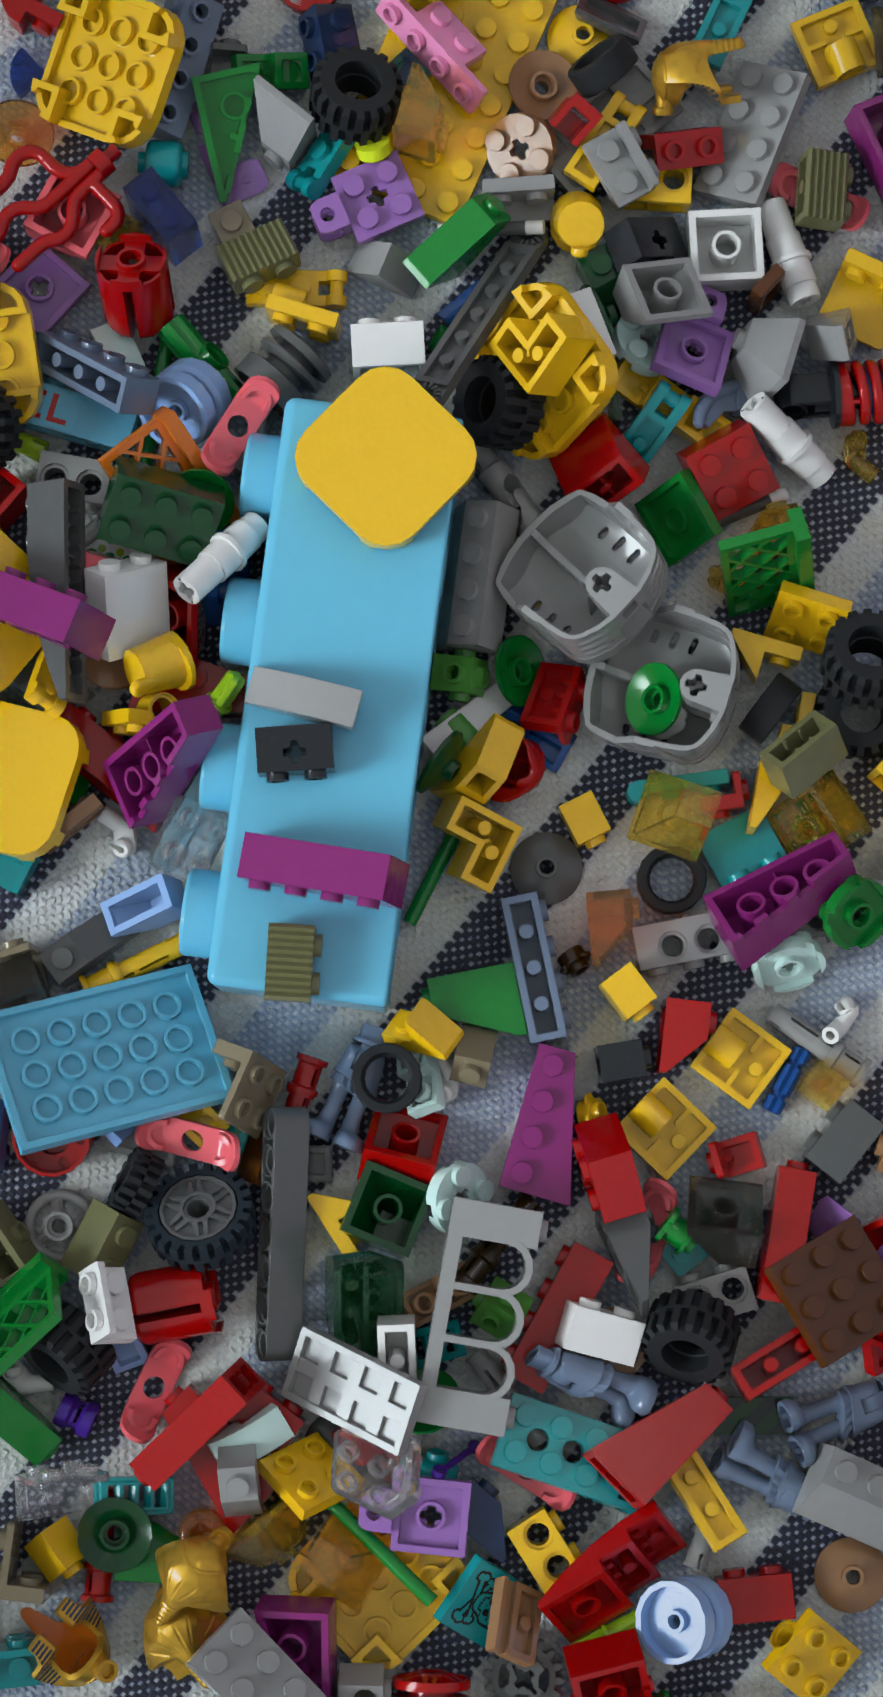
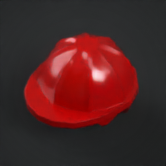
(524, 774)

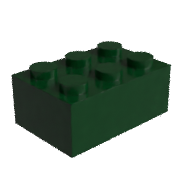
(159, 511)

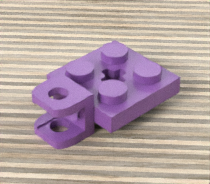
(352, 209)
(64, 288)
(709, 343)
(412, 1532)

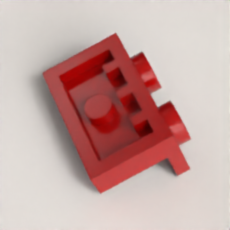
(685, 147)
(555, 701)

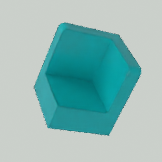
(16, 873)

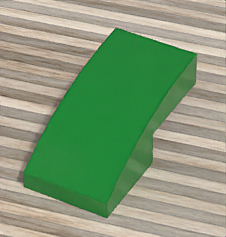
(280, 69)

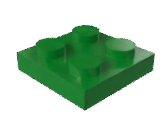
(678, 517)

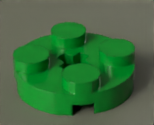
(844, 902)

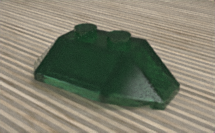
(357, 1292)

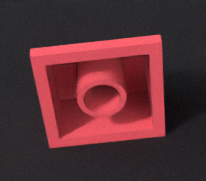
(92, 217)

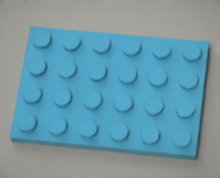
(108, 1059)

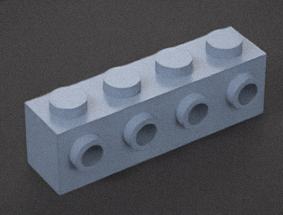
(200, 26)
(97, 372)
(533, 967)

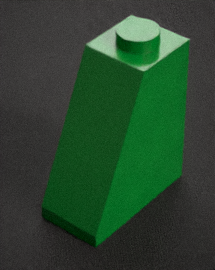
(458, 241)
(480, 998)
(26, 1426)

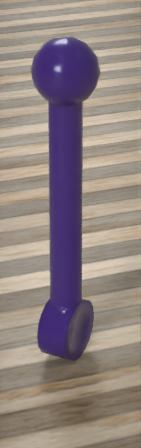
(440, 1471)

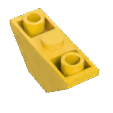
(484, 761)

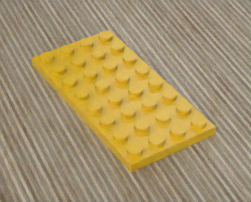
(507, 33)

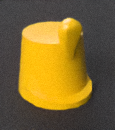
(577, 222)
(159, 665)

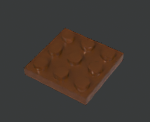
(833, 1290)

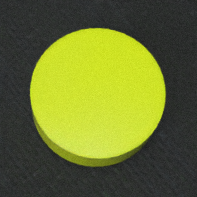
(373, 151)

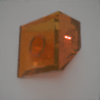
(609, 922)

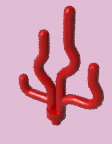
(78, 179)

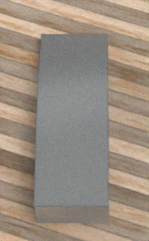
(304, 697)

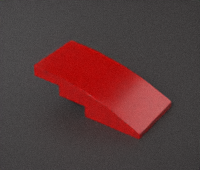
(609, 1570)

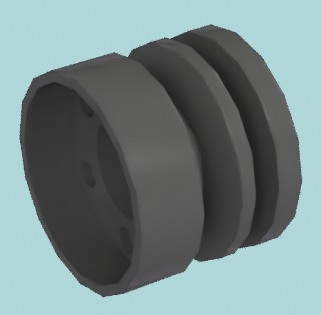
(287, 364)

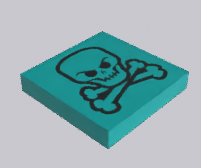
(470, 1599)

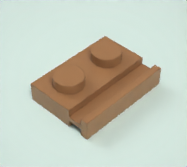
(80, 816)
(514, 1622)

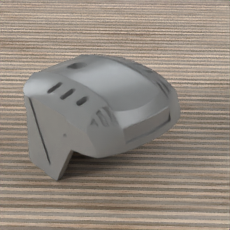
(583, 579)
(710, 671)

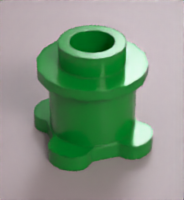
(674, 1232)

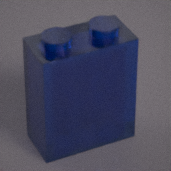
(163, 215)

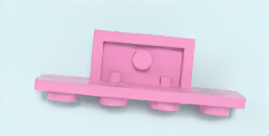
(440, 45)

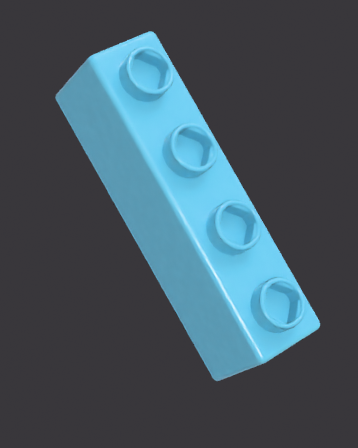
(345, 619)

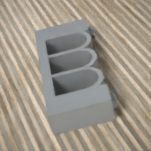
(465, 1408)

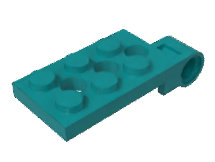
(549, 1465)

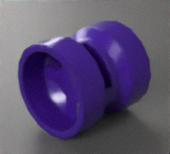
(68, 1412)

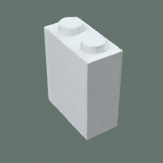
(134, 595)

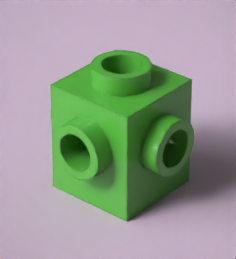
(459, 675)
(497, 1314)

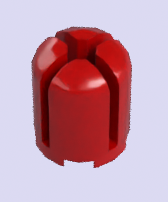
(133, 287)
(174, 1303)

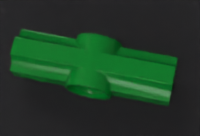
(187, 342)

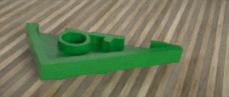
(223, 110)

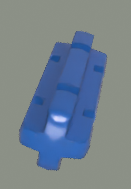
(786, 1080)

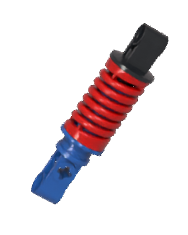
(836, 394)

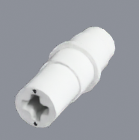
(789, 252)
(788, 441)
(222, 557)

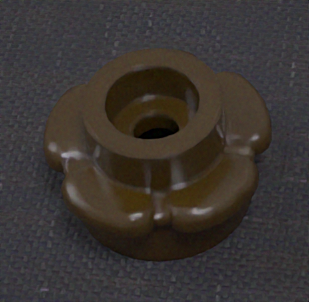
(574, 961)

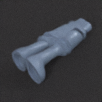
(348, 1134)
(591, 1377)
(855, 1410)
(785, 1477)

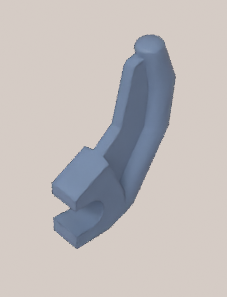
(727, 401)

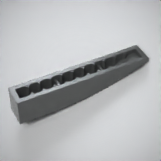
(58, 555)

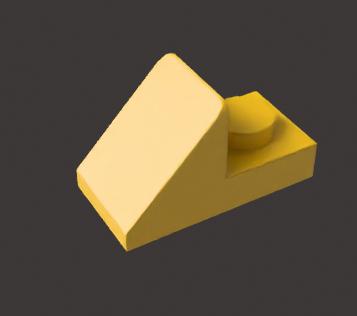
(754, 647)
(424, 1031)
(330, 1211)

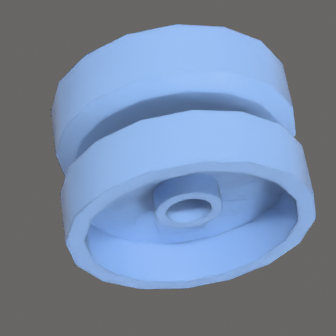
(195, 394)
(684, 1619)

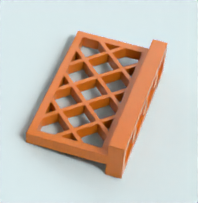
(173, 436)

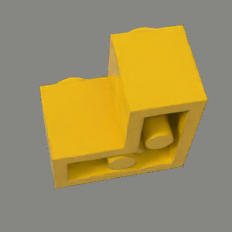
(543, 352)
(484, 839)

